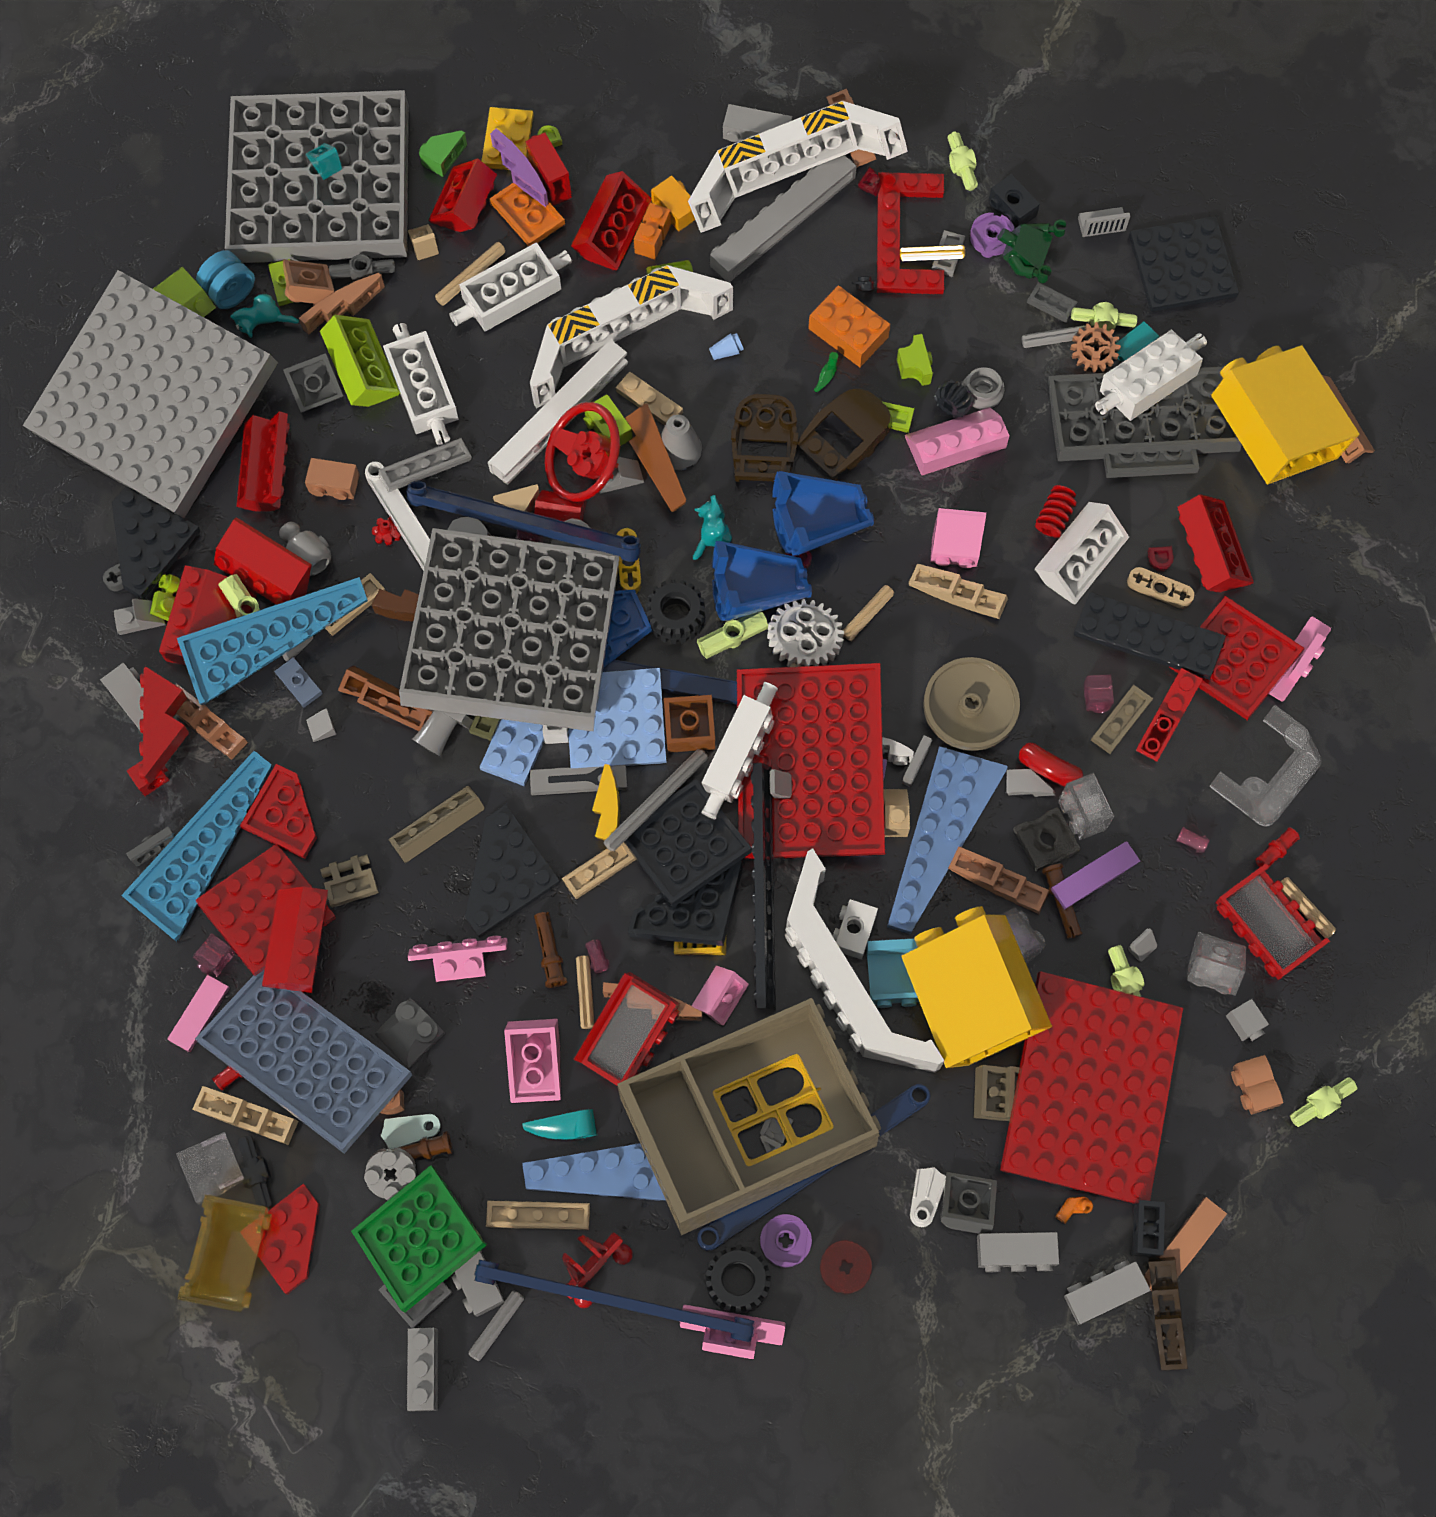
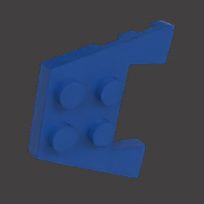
(626, 625)

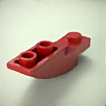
(1169, 714)

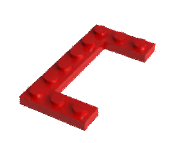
(889, 275)

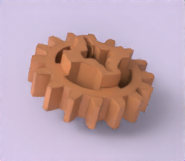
(1086, 347)

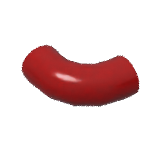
(1049, 764)

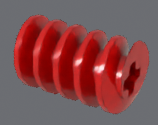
(1056, 511)

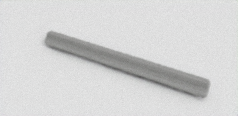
(655, 800)

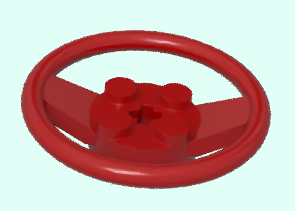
(588, 452)

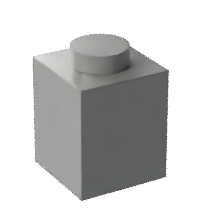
(1247, 1021)

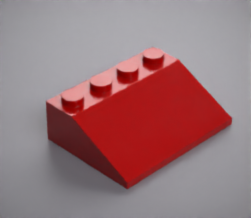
(195, 608)

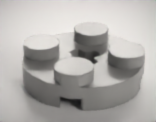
(389, 1158)

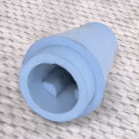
(726, 347)

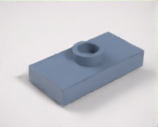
(298, 682)

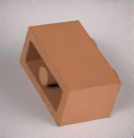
(332, 479)

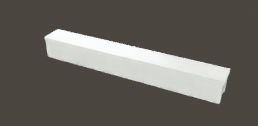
(535, 433)

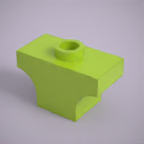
(915, 361)

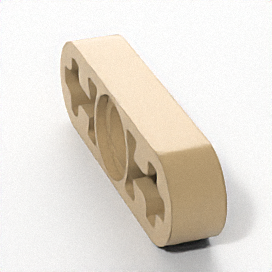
(1169, 583)

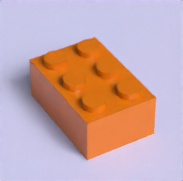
(849, 326)

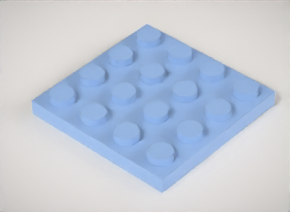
(626, 723)

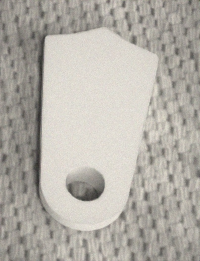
(926, 1195)

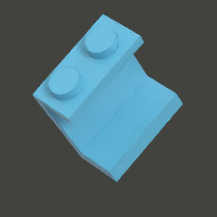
(887, 973)

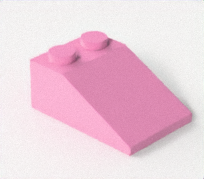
(957, 537)
(533, 1060)

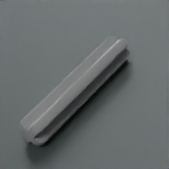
(1050, 337)
(496, 1325)

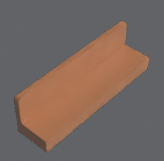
(1361, 443)

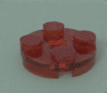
(852, 1253)

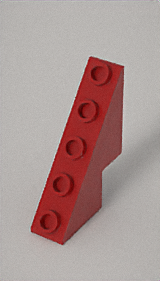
(160, 731)

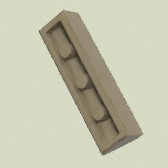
(436, 824)

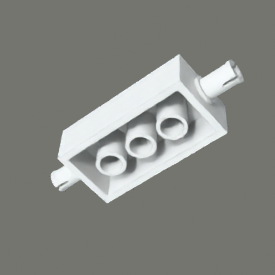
(510, 287)
(1151, 374)
(421, 383)
(737, 749)

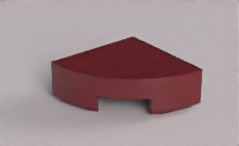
(870, 182)

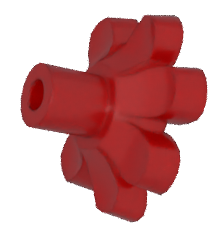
(385, 531)

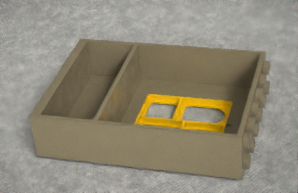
(698, 1147)

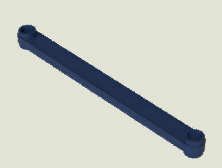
(626, 547)
(685, 683)
(731, 1224)
(740, 1328)

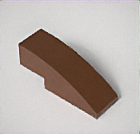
(394, 606)

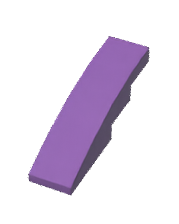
(522, 171)
(1095, 875)

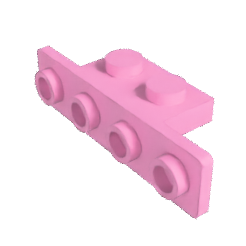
(1311, 639)
(458, 959)
(720, 1342)

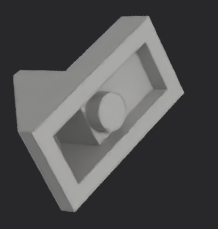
(625, 475)
(136, 617)

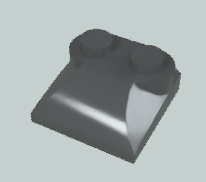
(313, 383)
(409, 1032)
(968, 1203)

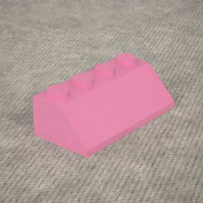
(957, 440)

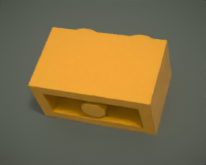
(674, 197)

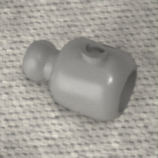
(307, 546)

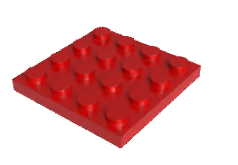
(1250, 658)
(246, 902)

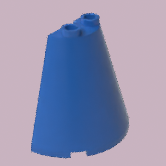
(816, 511)
(755, 580)

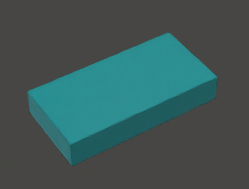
(1136, 341)

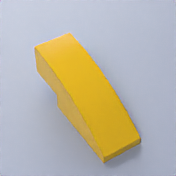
(607, 804)

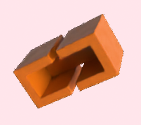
(649, 236)

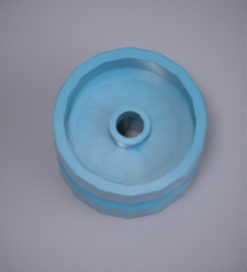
(225, 279)

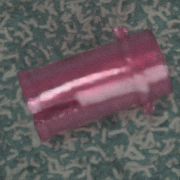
(1193, 840)
(597, 956)

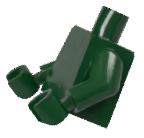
(1028, 248)

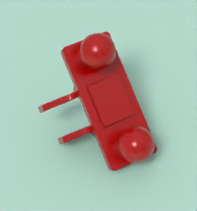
(601, 1252)

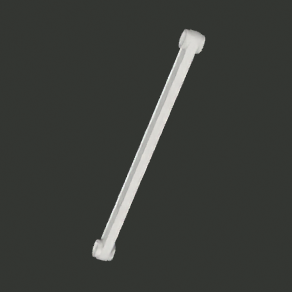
(400, 514)

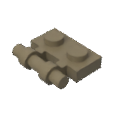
(350, 887)

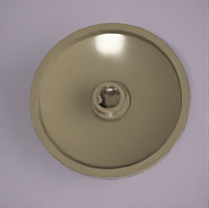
(971, 703)

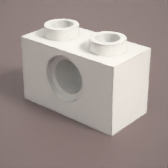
(858, 914)

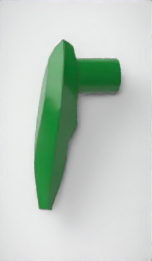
(827, 372)

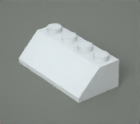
(1082, 551)

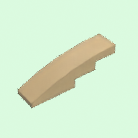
(960, 592)
(245, 1115)

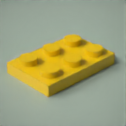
(515, 125)

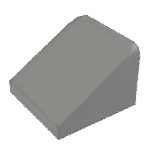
(321, 725)
(780, 784)
(1143, 945)

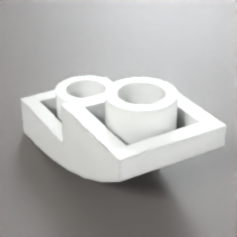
(897, 752)

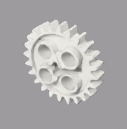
(805, 634)

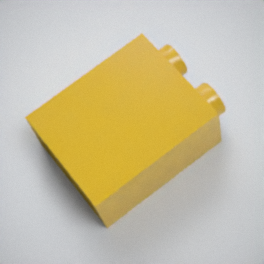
(1283, 412)
(975, 988)

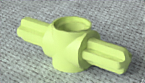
(962, 161)
(1104, 314)
(1126, 978)
(1323, 1102)

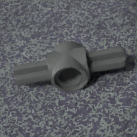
(358, 262)

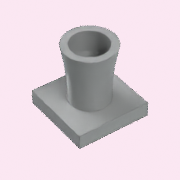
(438, 729)

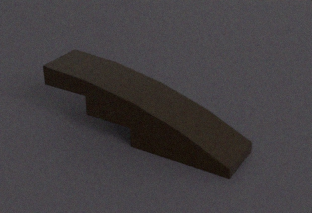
(1168, 1313)

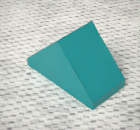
(325, 160)

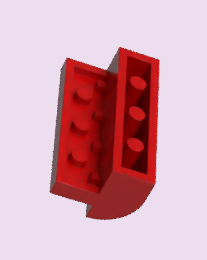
(263, 463)

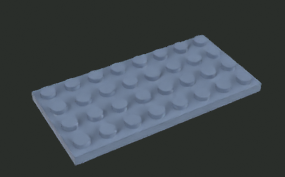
(305, 1060)

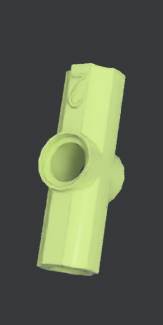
(238, 595)
(719, 639)

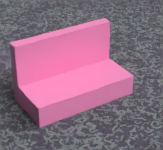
(720, 994)

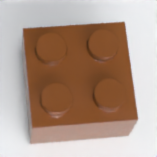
(689, 723)

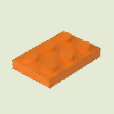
(526, 215)

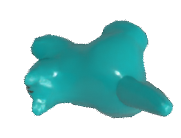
(262, 312)
(713, 526)

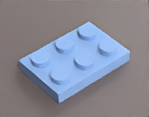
(513, 750)

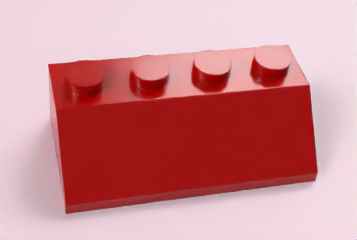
(611, 221)
(1214, 544)
(262, 563)
(295, 939)

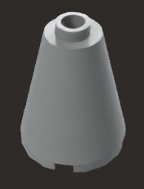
(681, 442)

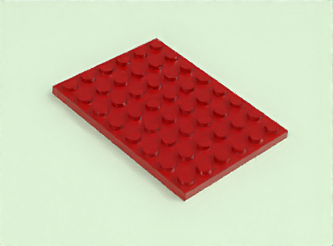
(833, 748)
(1093, 1090)

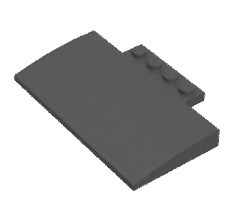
(1153, 443)

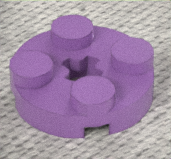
(979, 234)
(797, 1232)

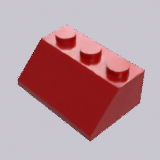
(463, 196)

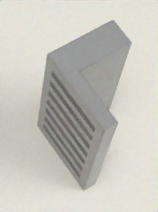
(1103, 221)

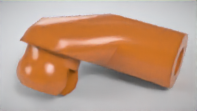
(1074, 1205)

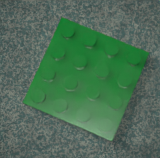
(418, 1238)

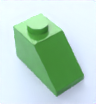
(442, 151)

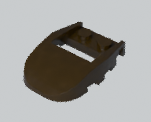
(863, 415)
(763, 420)

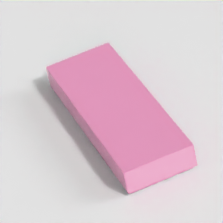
(198, 1013)

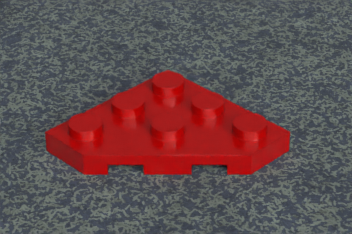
(282, 813)
(290, 1238)

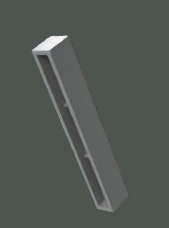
(781, 217)

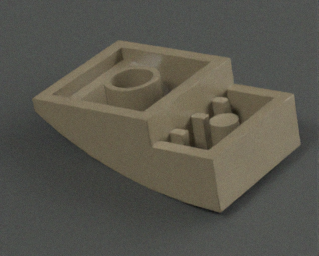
(994, 1092)

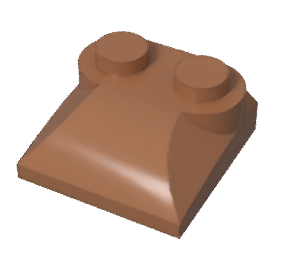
(307, 281)

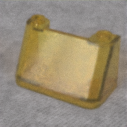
(225, 1254)

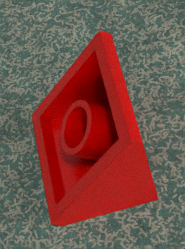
(555, 507)

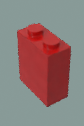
(549, 168)

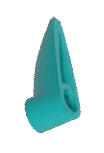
(564, 1126)

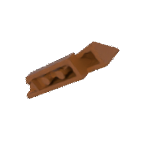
(654, 456)
(382, 698)

